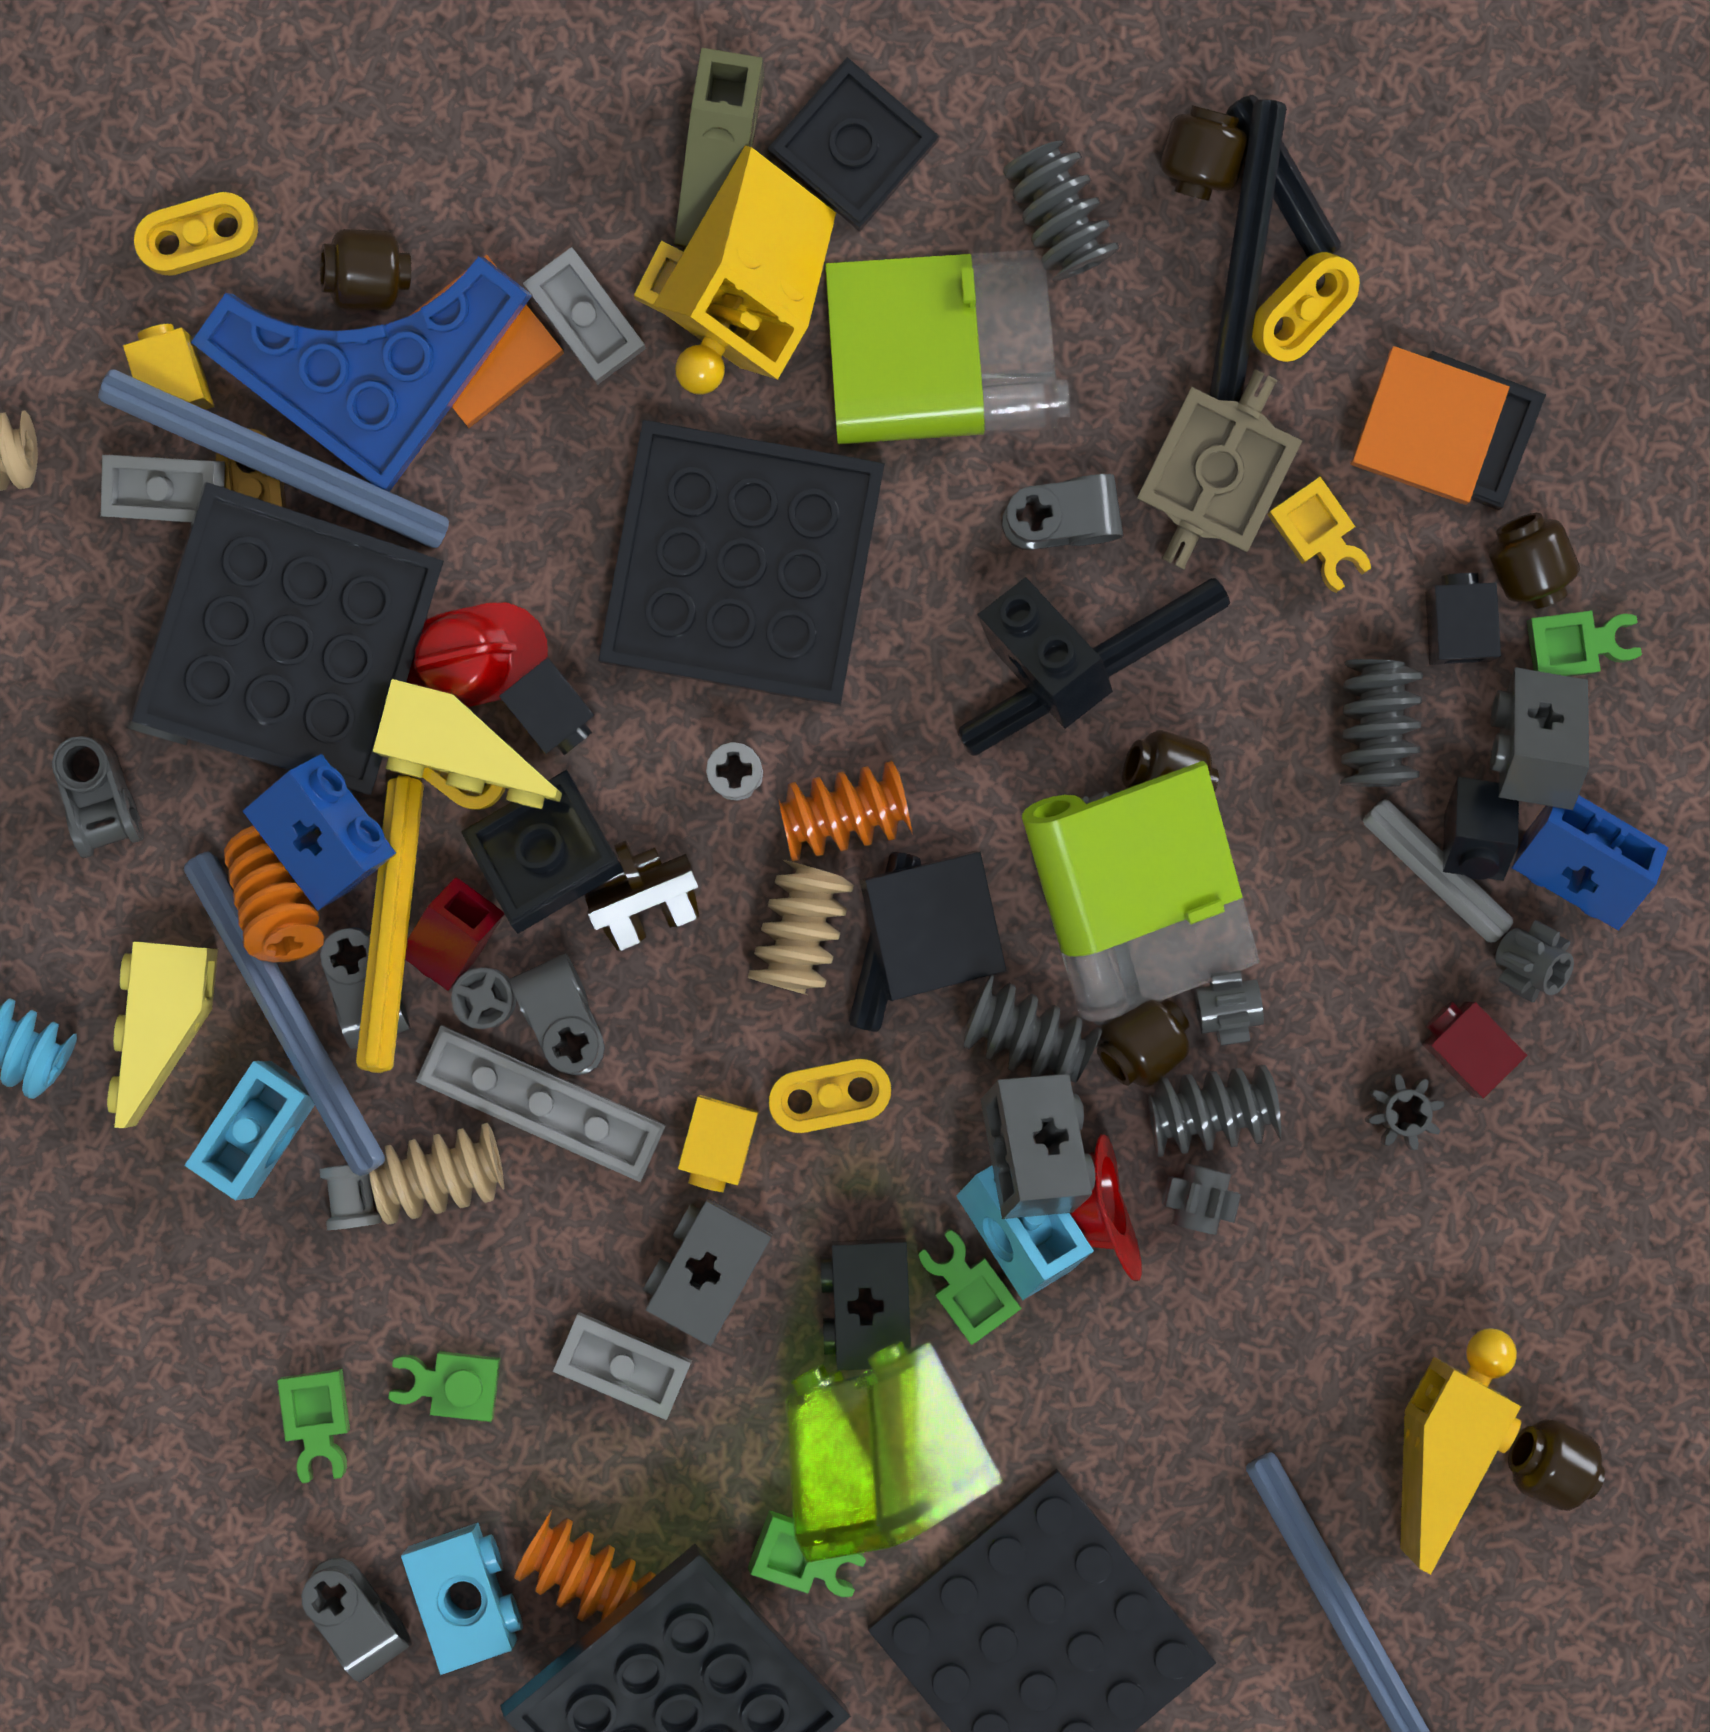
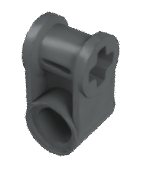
(1075, 510)
(97, 799)
(349, 986)
(555, 1005)
(360, 1625)

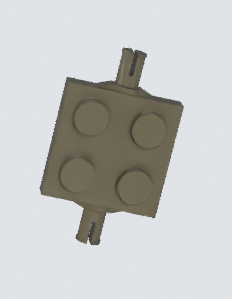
(1219, 469)

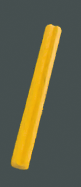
(390, 927)

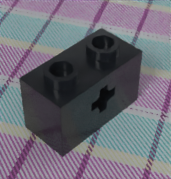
(1045, 652)
(873, 1265)

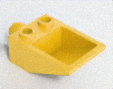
(748, 267)
(1450, 1441)

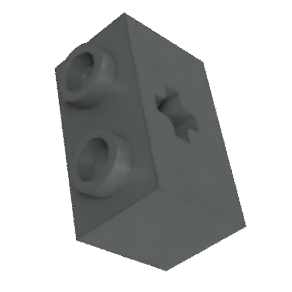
(1541, 738)
(1024, 1173)
(704, 1307)

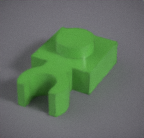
(1572, 644)
(973, 1294)
(459, 1385)
(315, 1411)
(781, 1561)

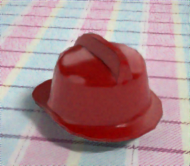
(478, 651)
(1104, 1214)

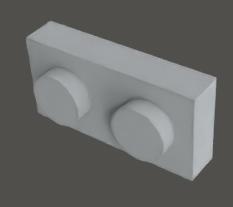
(584, 315)
(155, 486)
(622, 1366)

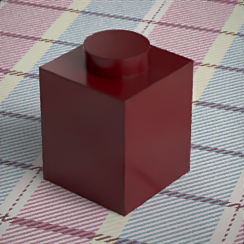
(452, 933)
(1472, 1047)

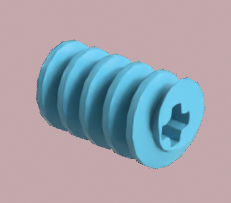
(30, 1054)

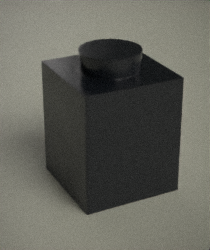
(1462, 620)
(549, 708)
(1479, 830)

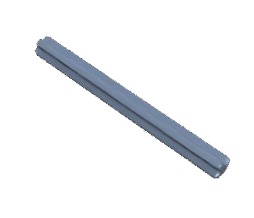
(272, 458)
(287, 1021)
(1334, 1595)

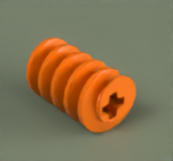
(844, 810)
(270, 904)
(578, 1571)

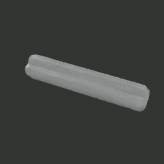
(1427, 863)

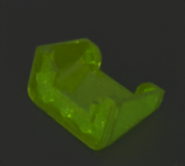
(880, 1453)

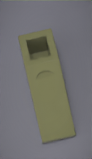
(719, 128)

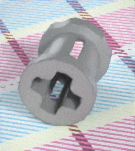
(720, 759)
(349, 1198)

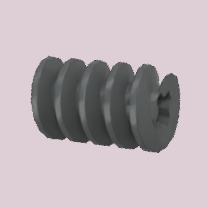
(1059, 210)
(1380, 723)
(1029, 1035)
(1214, 1109)

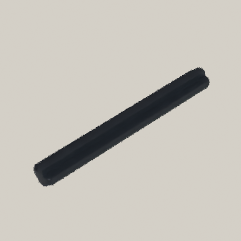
(1248, 250)
(1116, 655)

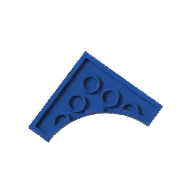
(374, 388)

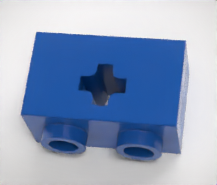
(319, 831)
(1591, 860)

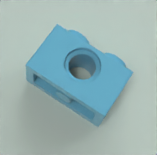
(251, 1130)
(1028, 1249)
(457, 1634)

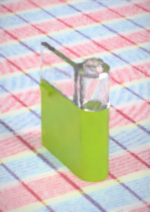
(942, 347)
(1140, 891)

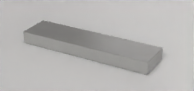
(541, 1103)

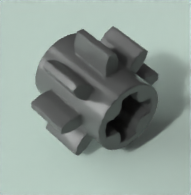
(1534, 961)
(1229, 1007)
(1421, 1106)
(1201, 1199)

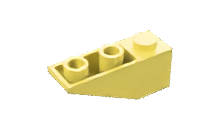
(443, 734)
(165, 1008)

